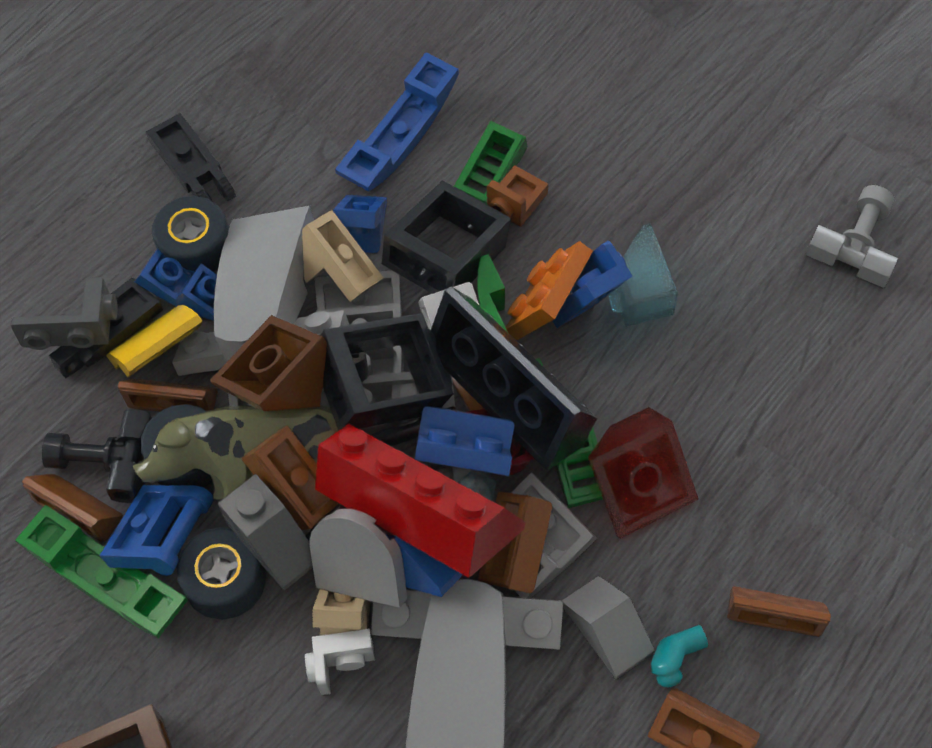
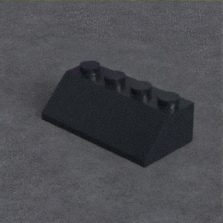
(509, 380)

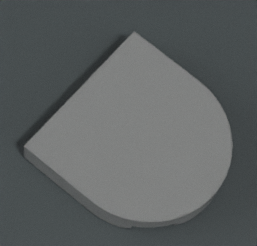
(357, 558)

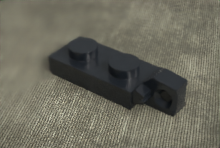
(135, 309)

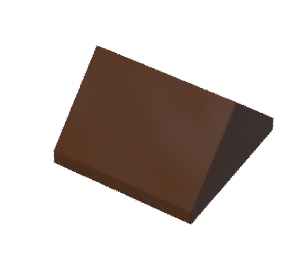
(276, 368)

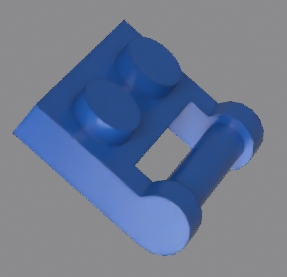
(146, 522)

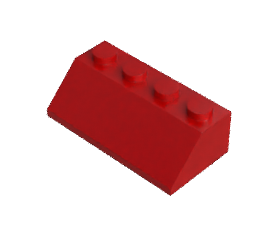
(413, 500)

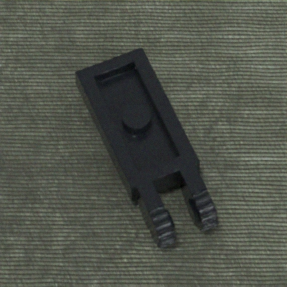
(188, 157)

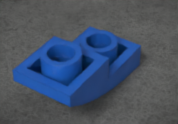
(178, 285)

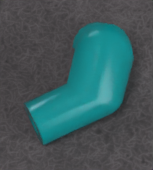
(671, 653)

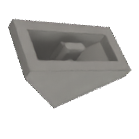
(609, 625)

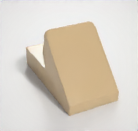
(334, 250)
(340, 613)

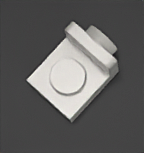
(344, 650)

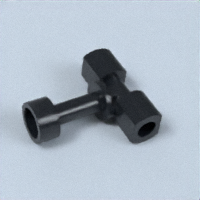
(117, 454)

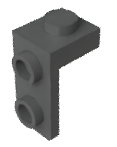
(71, 330)

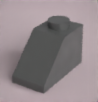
(267, 531)

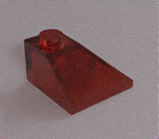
(641, 471)

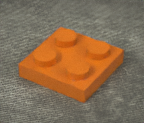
(547, 290)

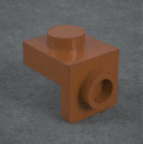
(516, 194)

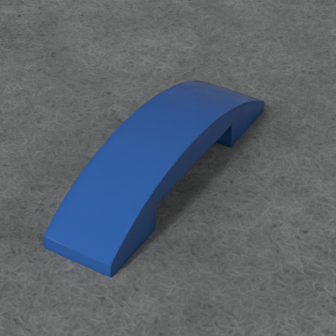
(402, 126)

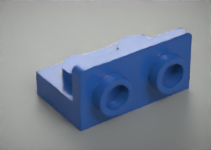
(599, 278)
(465, 440)

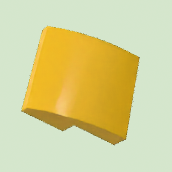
(155, 339)

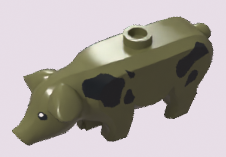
(224, 435)

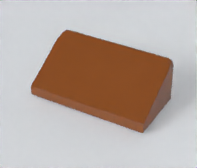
(161, 395)
(290, 476)
(74, 504)
(519, 561)
(778, 611)
(693, 724)

